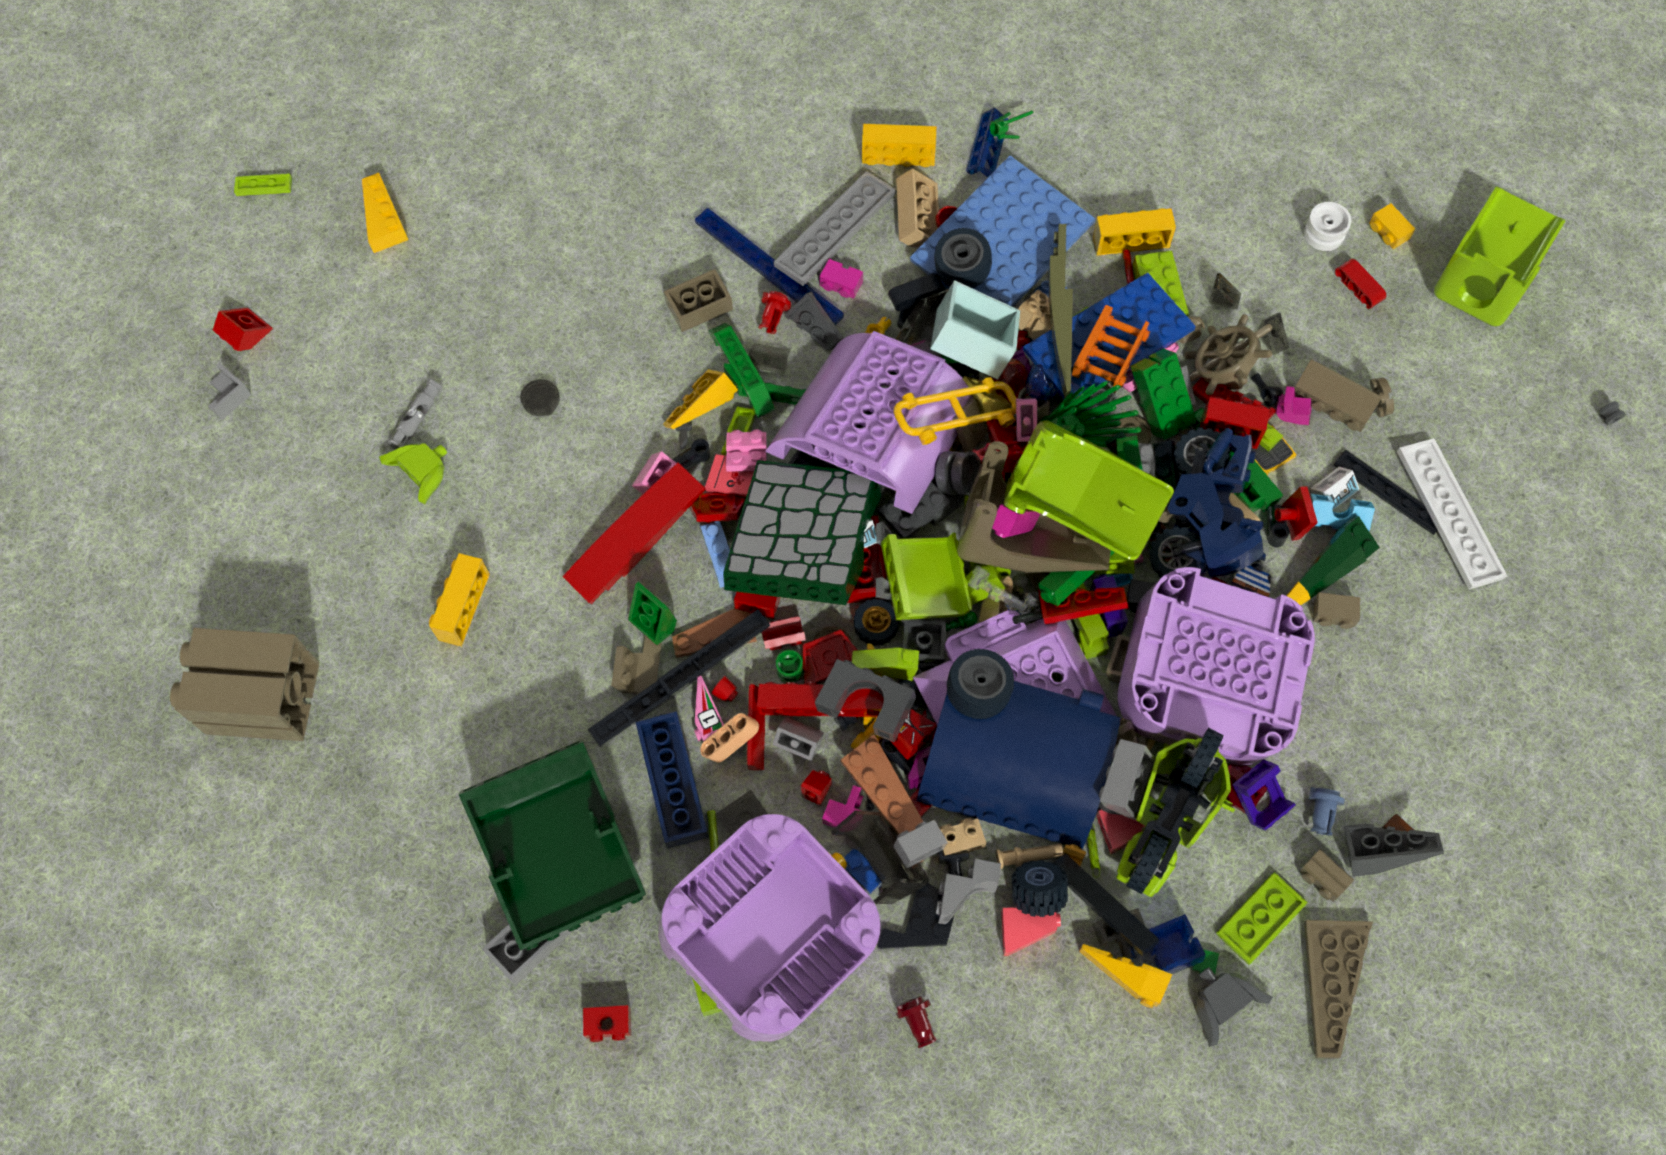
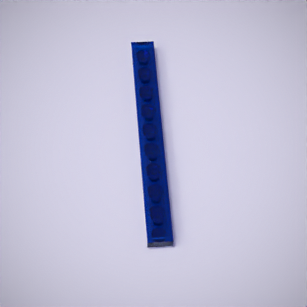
(760, 261)

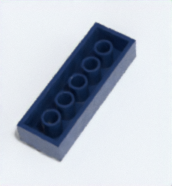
(672, 780)

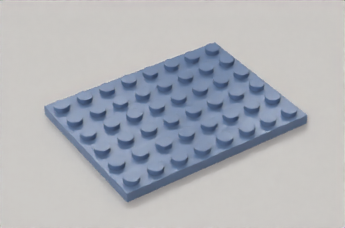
(1019, 221)

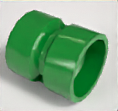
(789, 666)

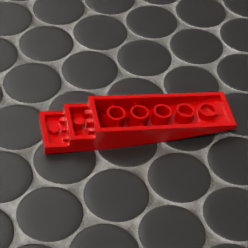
(634, 533)

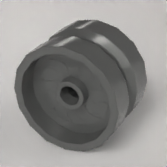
(957, 472)

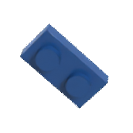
(861, 871)

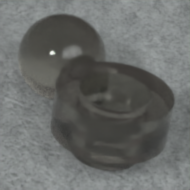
(1020, 581)

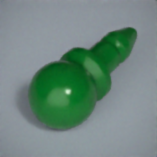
(968, 620)

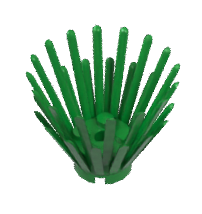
(1066, 415)

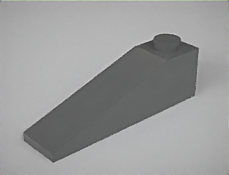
(1381, 849)

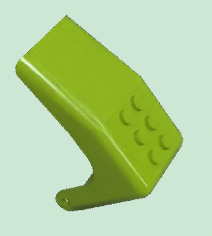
(1498, 258)
(1087, 490)

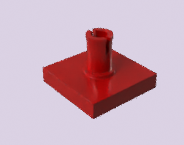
(1298, 513)

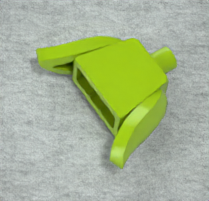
(420, 465)

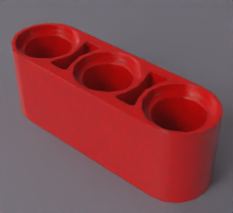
(1363, 285)

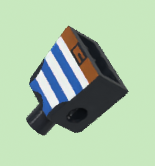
(1253, 580)

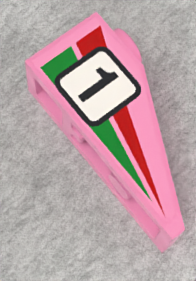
(706, 715)

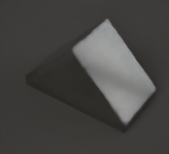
(1224, 293)
(1275, 339)

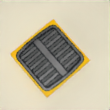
(1276, 457)

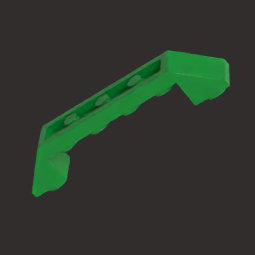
(744, 368)
(778, 393)

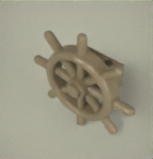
(1232, 358)

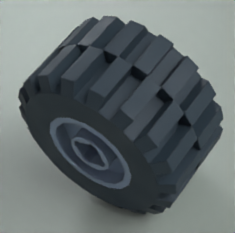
(1039, 888)

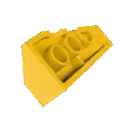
(1141, 982)

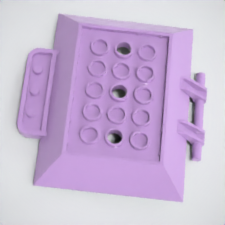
(1030, 650)

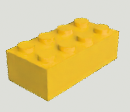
(898, 145)
(1134, 231)
(459, 599)

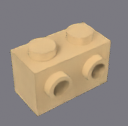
(963, 837)

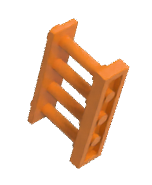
(1098, 334)

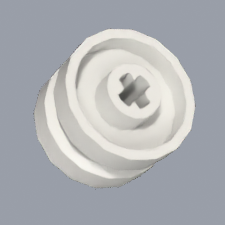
(1327, 226)

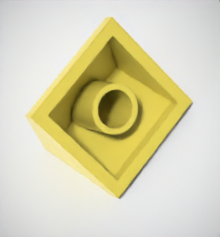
(987, 402)

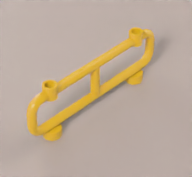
(927, 433)

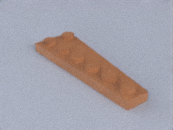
(881, 784)

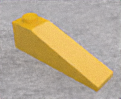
(709, 392)

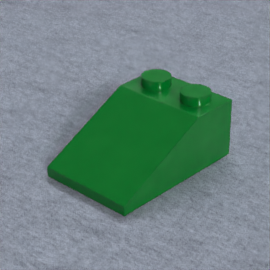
(651, 615)

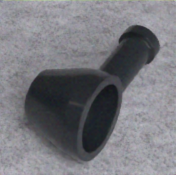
(1272, 391)

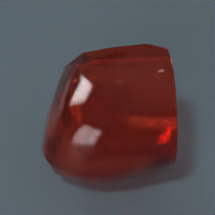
(1012, 375)

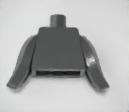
(1223, 998)

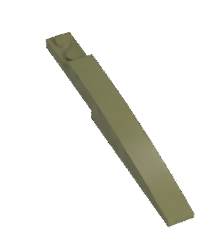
(1061, 310)

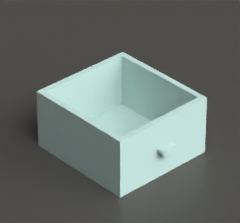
(976, 330)

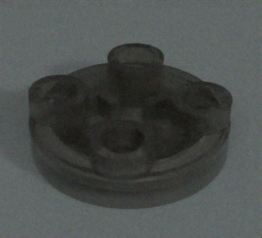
(540, 397)

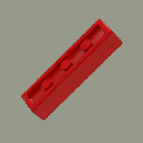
(756, 744)

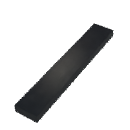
(1387, 491)
(1107, 906)

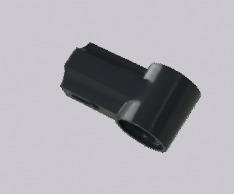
(691, 457)
(1276, 527)

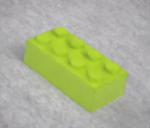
(1164, 271)

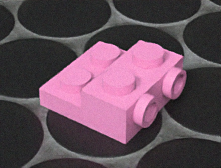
(745, 450)

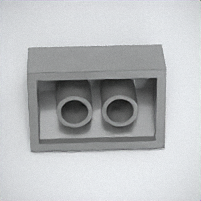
(1127, 778)

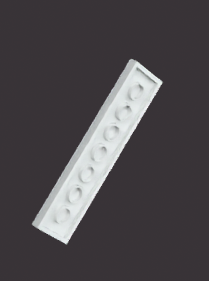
(1451, 514)

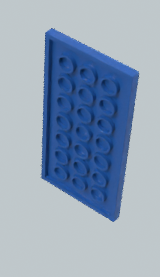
(1133, 305)

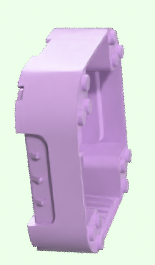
(1218, 662)
(769, 926)

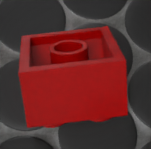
(240, 328)

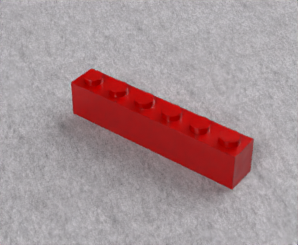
(800, 699)

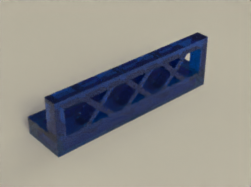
(983, 140)

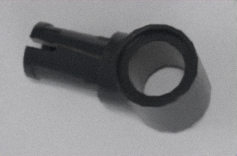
(895, 756)

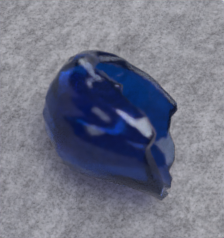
(1038, 386)

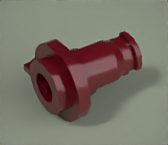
(916, 1017)

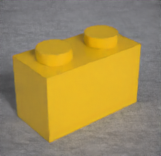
(1391, 226)

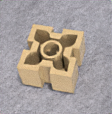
(1035, 315)

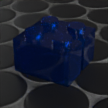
(1174, 949)

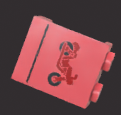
(727, 482)

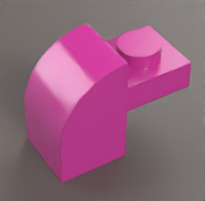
(1294, 409)
(837, 812)

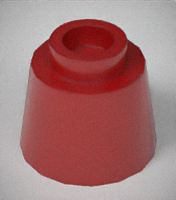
(725, 690)

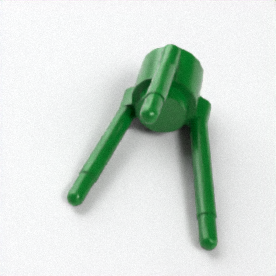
(1000, 126)

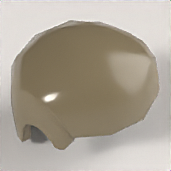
(1198, 322)

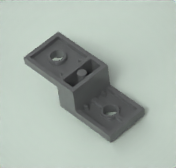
(931, 508)

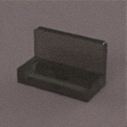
(769, 357)

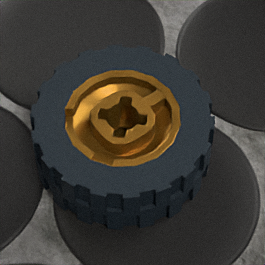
(875, 622)

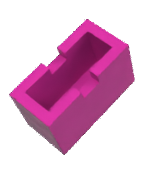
(840, 279)

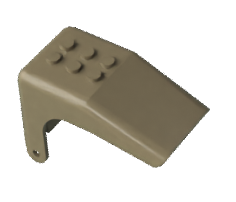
(1044, 549)

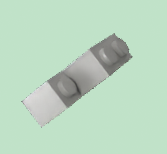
(957, 889)

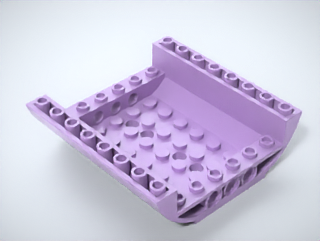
(851, 385)

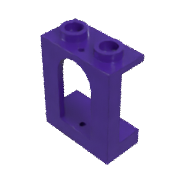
(1260, 775)

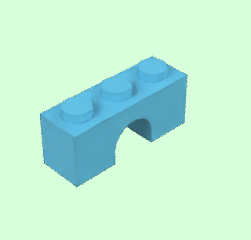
(1325, 516)

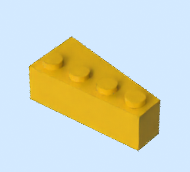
(381, 217)

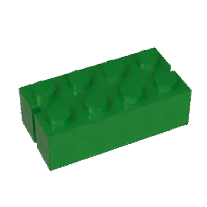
(1163, 394)

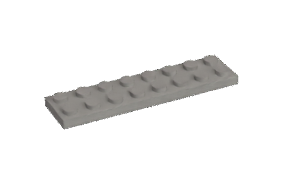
(834, 228)

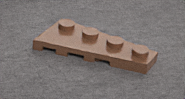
(697, 637)

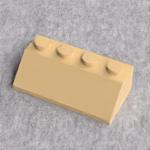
(916, 207)

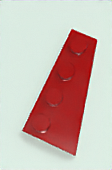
(1084, 603)

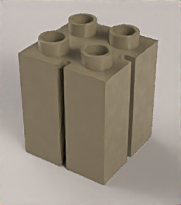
(246, 684)

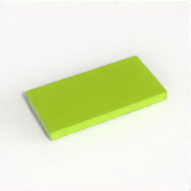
(1261, 918)

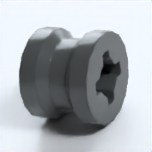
(1612, 413)

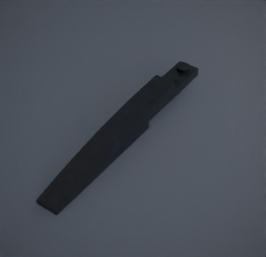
(678, 678)

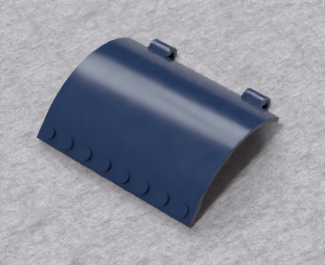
(1026, 767)

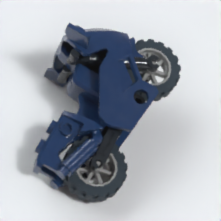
(1224, 537)

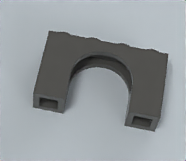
(847, 678)

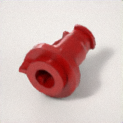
(774, 304)

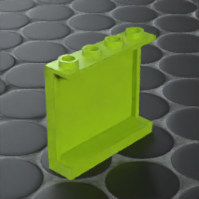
(926, 577)

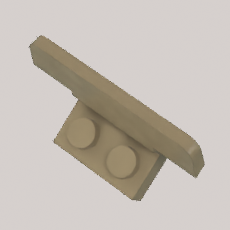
(636, 670)

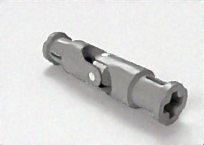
(413, 417)

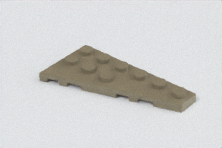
(1334, 971)

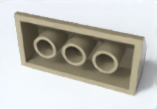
(1337, 395)

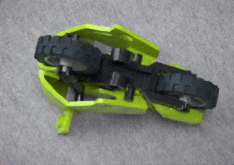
(1193, 770)

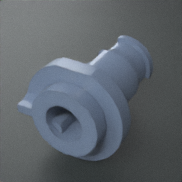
(1324, 809)

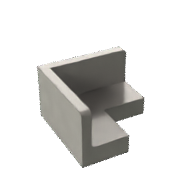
(232, 393)

